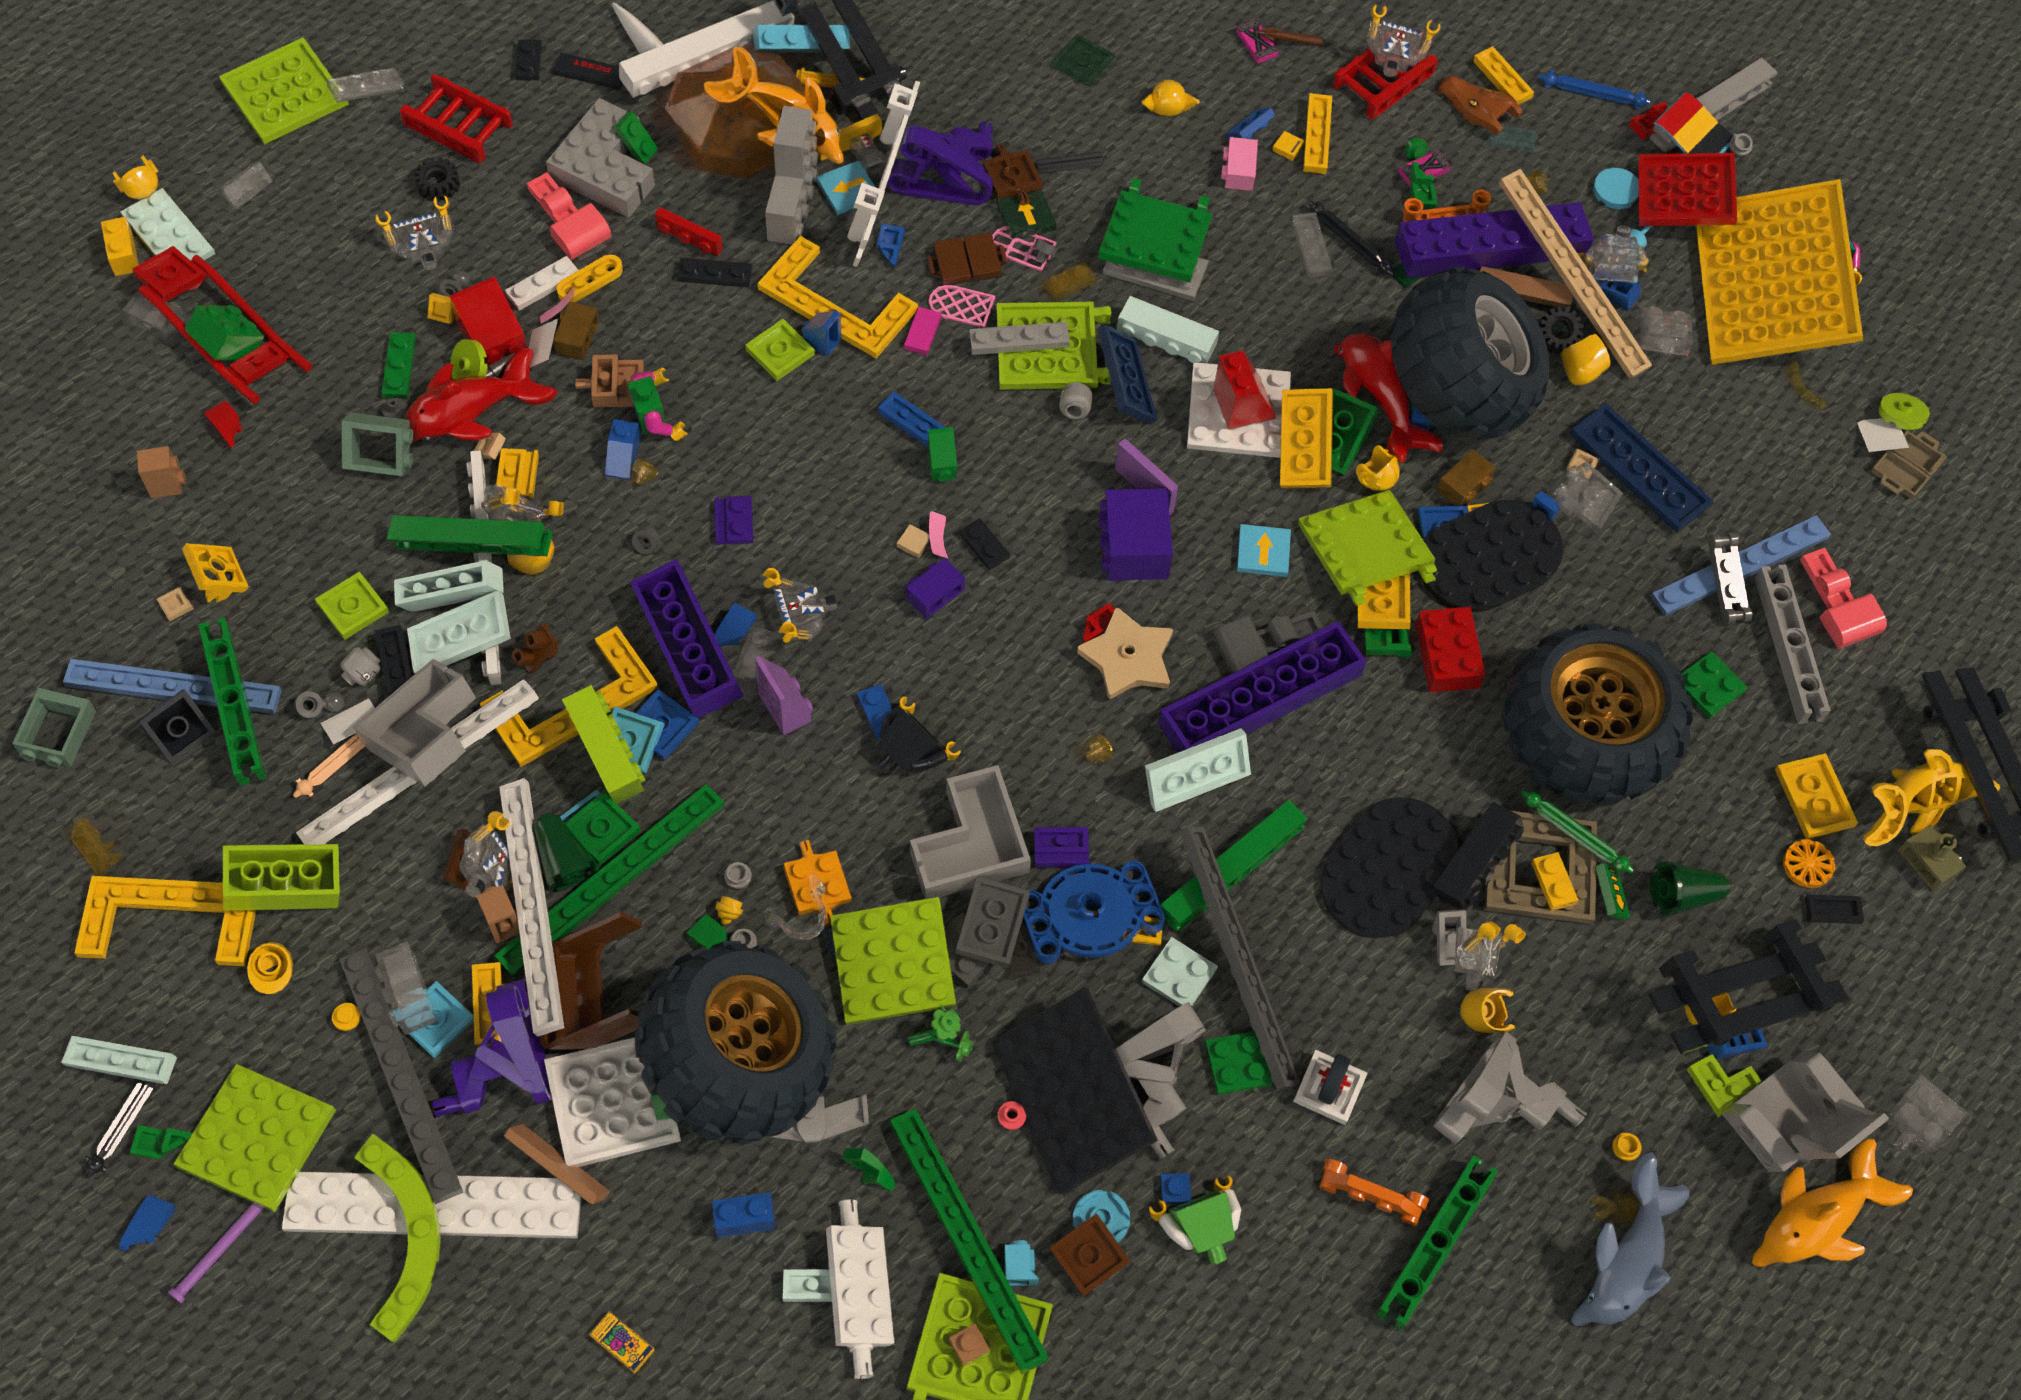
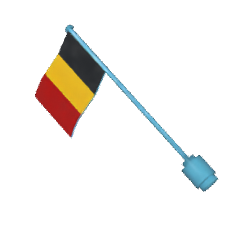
(1693, 131)

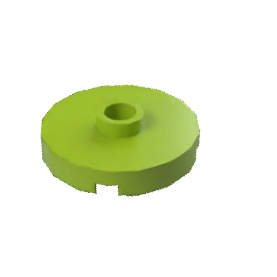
(468, 359)
(1904, 410)

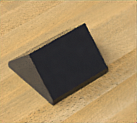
(176, 726)

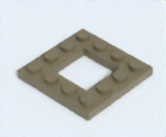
(1506, 897)

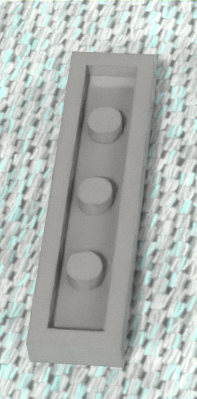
(1019, 338)

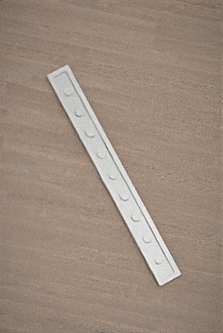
(476, 470)
(395, 781)
(531, 909)

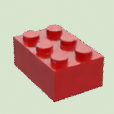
(1449, 649)

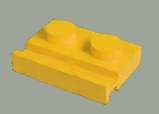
(518, 470)

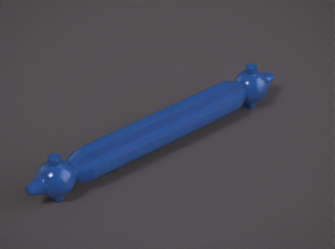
(1594, 89)

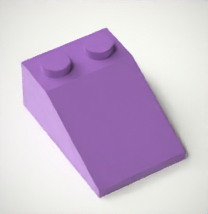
(782, 696)

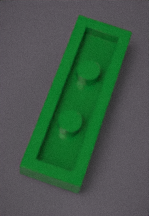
(399, 365)

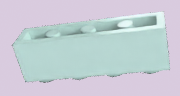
(1167, 330)
(448, 586)

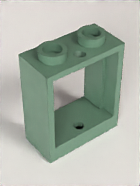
(351, 443)
(61, 703)

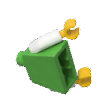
(1203, 1222)

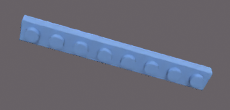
(1752, 559)
(161, 684)

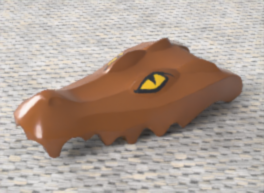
(1479, 104)

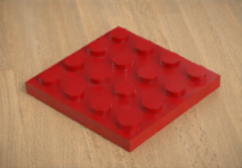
(1687, 189)

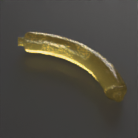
(1802, 389)

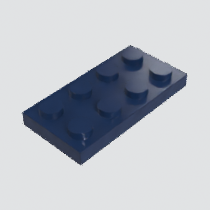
(1127, 374)

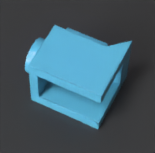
(1020, 1264)

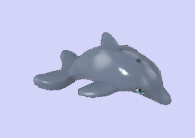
(1632, 1268)

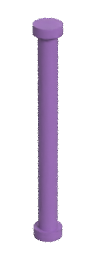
(215, 1252)

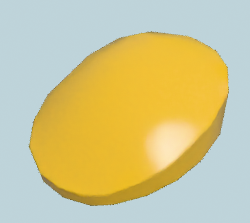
(265, 957)

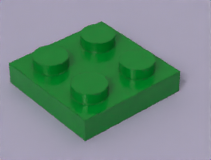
(1712, 685)
(603, 827)
(1237, 1063)

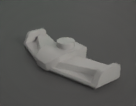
(830, 1121)

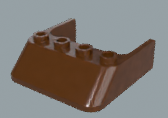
(581, 987)

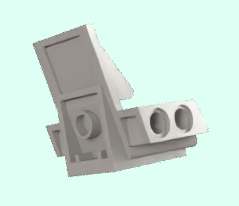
(1801, 1115)

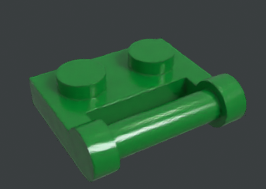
(1380, 643)

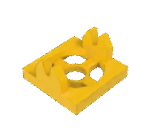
(200, 558)

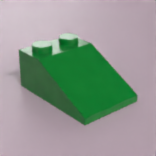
(1350, 428)

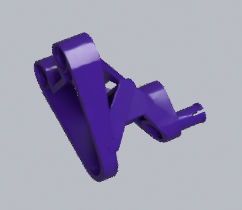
(954, 154)
(517, 1058)

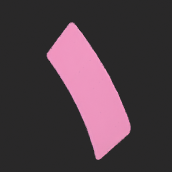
(553, 311)
(936, 532)

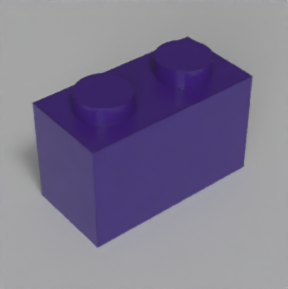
(935, 587)

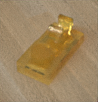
(1070, 281)
(91, 847)

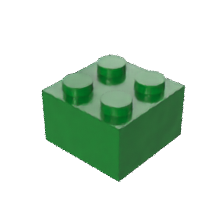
(223, 331)

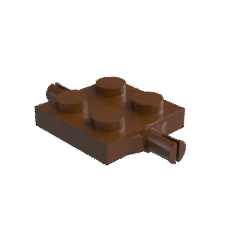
(1013, 174)

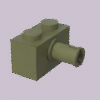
(1933, 857)

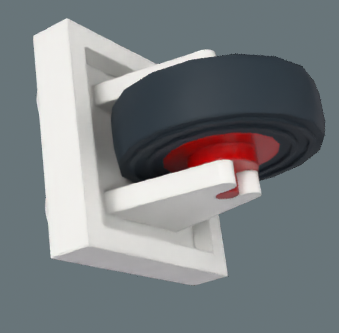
(1330, 1086)

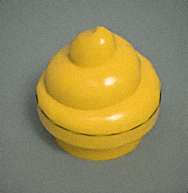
(728, 909)

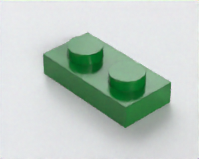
(635, 137)

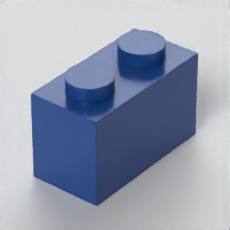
(743, 1215)

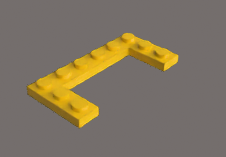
(781, 285)
(633, 684)
(112, 892)

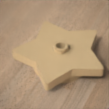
(1128, 654)

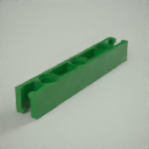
(470, 535)
(235, 716)
(1237, 862)
(1427, 1258)

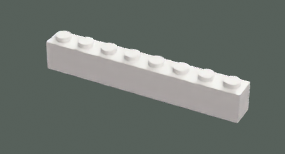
(661, 64)

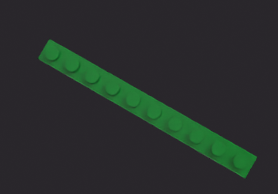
(620, 872)
(969, 1242)

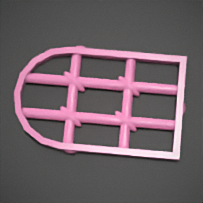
(1027, 254)

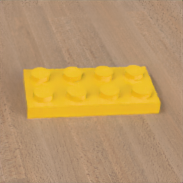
(1306, 438)

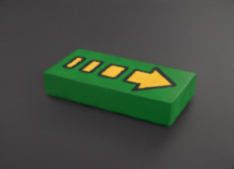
(1612, 892)

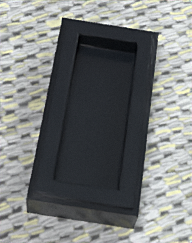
(1834, 909)

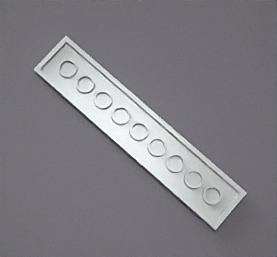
(485, 1208)

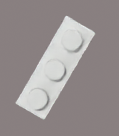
(540, 283)

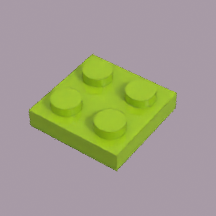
(780, 349)
(352, 605)

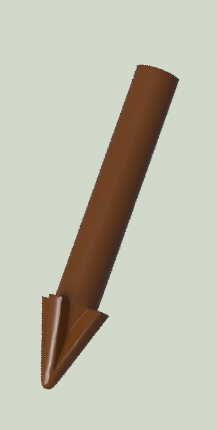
(1271, 34)

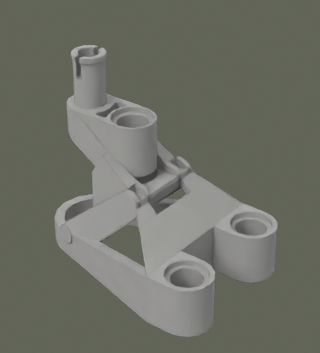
(1161, 1037)
(1487, 1100)

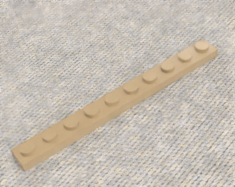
(1575, 274)

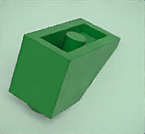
(942, 454)

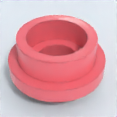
(1005, 1121)

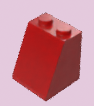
(488, 318)
(1241, 391)

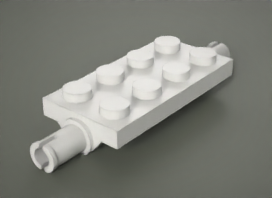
(859, 1288)

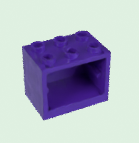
(1135, 534)

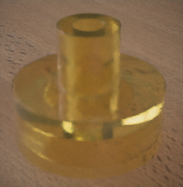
(1538, 180)
(644, 471)
(1099, 749)

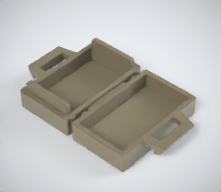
(1909, 468)

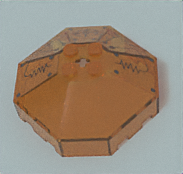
(725, 134)

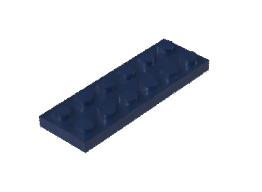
(1641, 467)

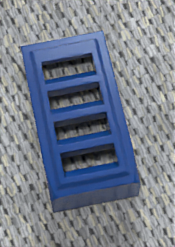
(1621, 298)
(1726, 1051)

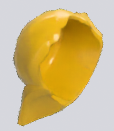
(1169, 99)

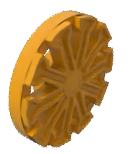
(1809, 863)

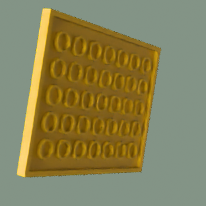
(1780, 275)

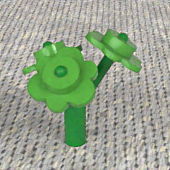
(945, 1026)

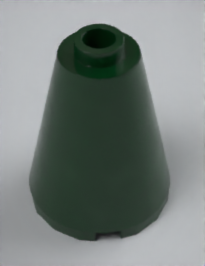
(561, 854)
(1685, 887)

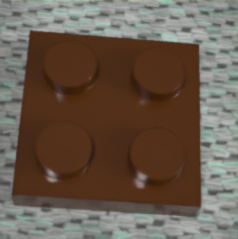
(1090, 1254)

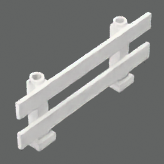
(869, 197)

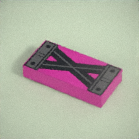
(1259, 46)
(1429, 164)

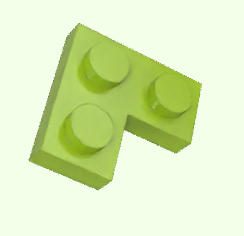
(1717, 1087)

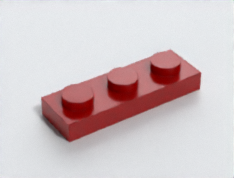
(688, 232)

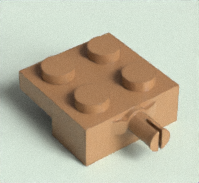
(610, 380)

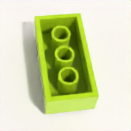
(601, 740)
(280, 877)

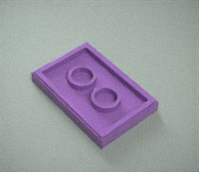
(1143, 473)

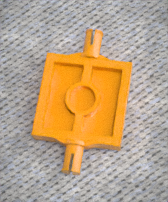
(828, 870)

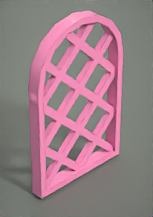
(987, 312)

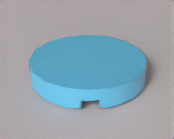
(1616, 188)
(1116, 1215)

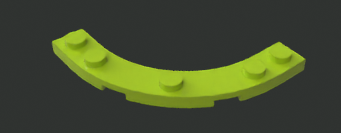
(422, 1235)

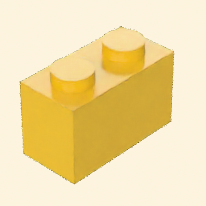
(120, 245)

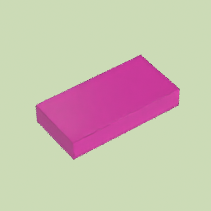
(922, 331)

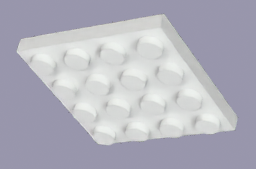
(1207, 424)
(604, 1105)

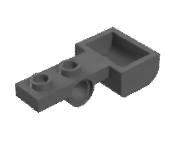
(1245, 645)

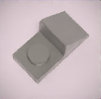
(1445, 930)

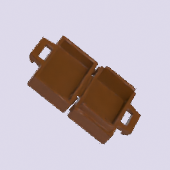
(958, 265)

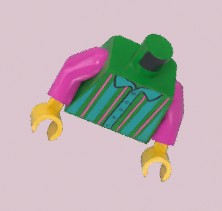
(648, 404)

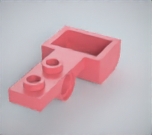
(573, 228)
(1845, 618)

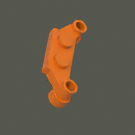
(1414, 210)
(1360, 1189)

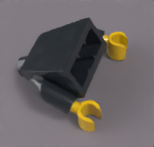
(910, 742)

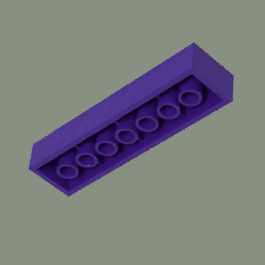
(1483, 240)
(1265, 689)

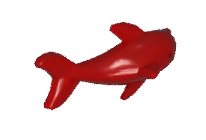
(1372, 365)
(454, 404)

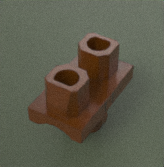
(537, 648)

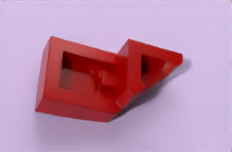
(1643, 123)
(225, 421)
(1098, 622)

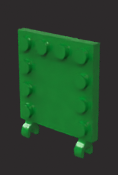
(1156, 234)

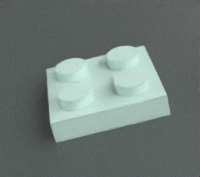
(1179, 973)

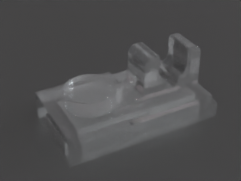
(245, 185)

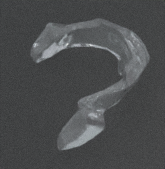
(814, 928)

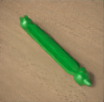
(1577, 831)

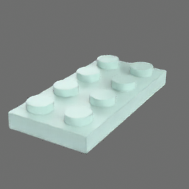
(164, 225)
(459, 632)
(1198, 770)

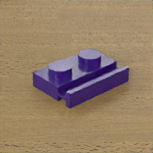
(734, 520)
(1061, 847)

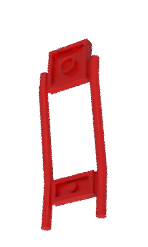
(173, 274)

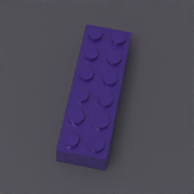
(686, 639)

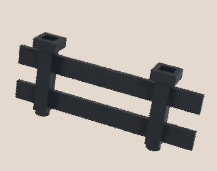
(850, 89)
(1988, 710)
(1699, 991)

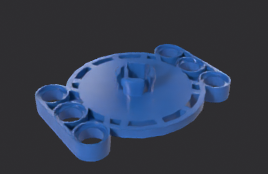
(1075, 928)

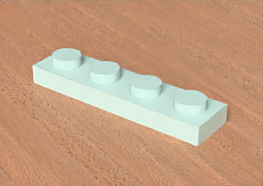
(119, 1060)

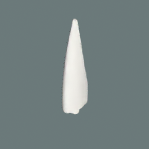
(640, 35)

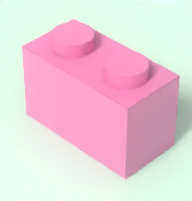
(1241, 163)

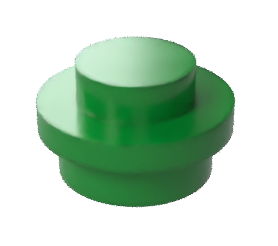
(1416, 148)

